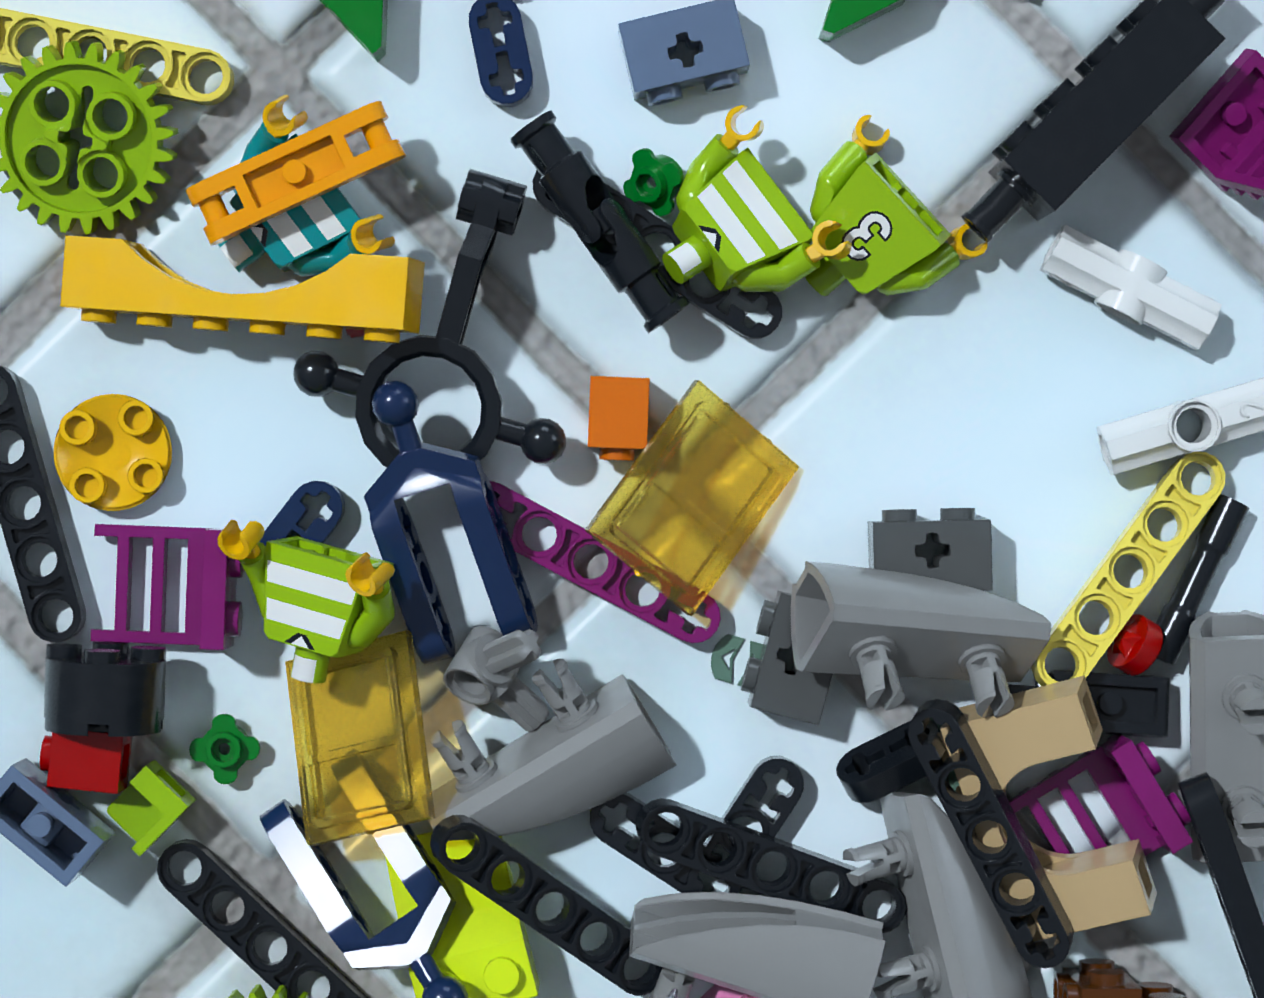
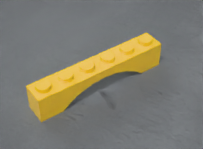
(356, 293)

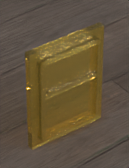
(692, 498)
(362, 743)

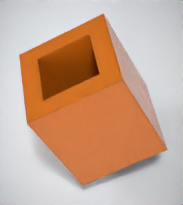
(618, 416)

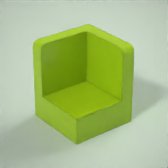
(150, 805)

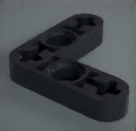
(685, 878)

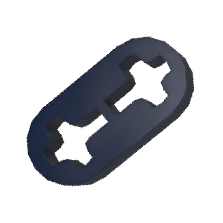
(487, 54)
(295, 510)

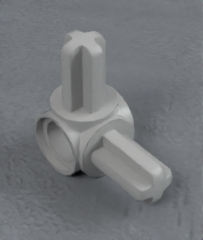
(487, 672)

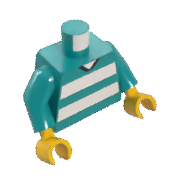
(310, 235)

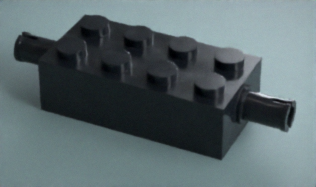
(1092, 118)

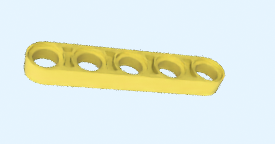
(178, 57)
(1150, 552)

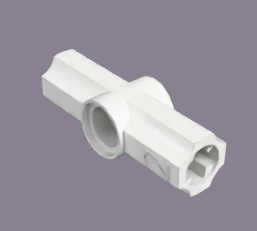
(1131, 287)
(1154, 434)

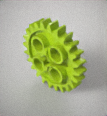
(133, 150)

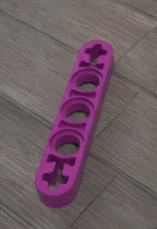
(608, 585)

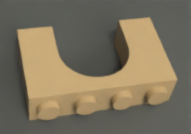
(1044, 726)

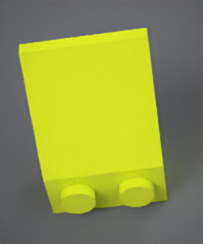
(481, 939)

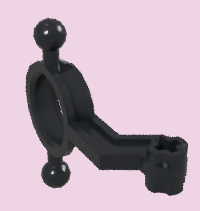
(491, 208)

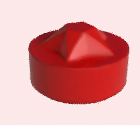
(1136, 645)

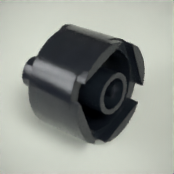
(104, 689)

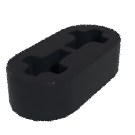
(881, 765)

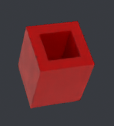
(87, 762)

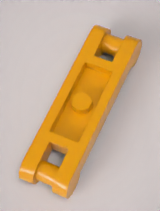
(295, 172)

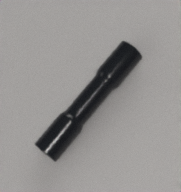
(1211, 547)

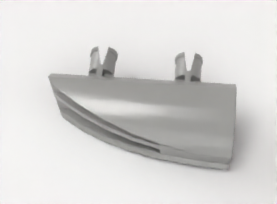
(912, 627)
(1229, 721)
(564, 767)
(949, 914)
(756, 945)

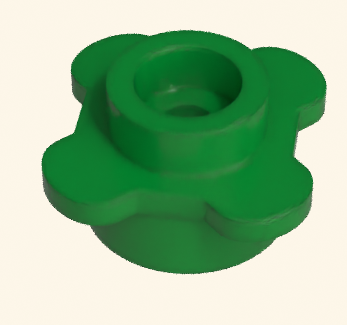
(666, 175)
(241, 748)

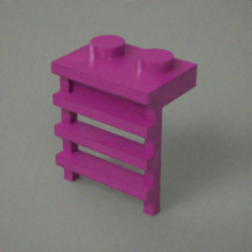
(1228, 128)
(211, 612)
(1127, 785)

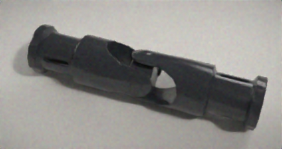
(578, 188)

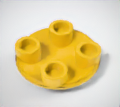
(112, 452)

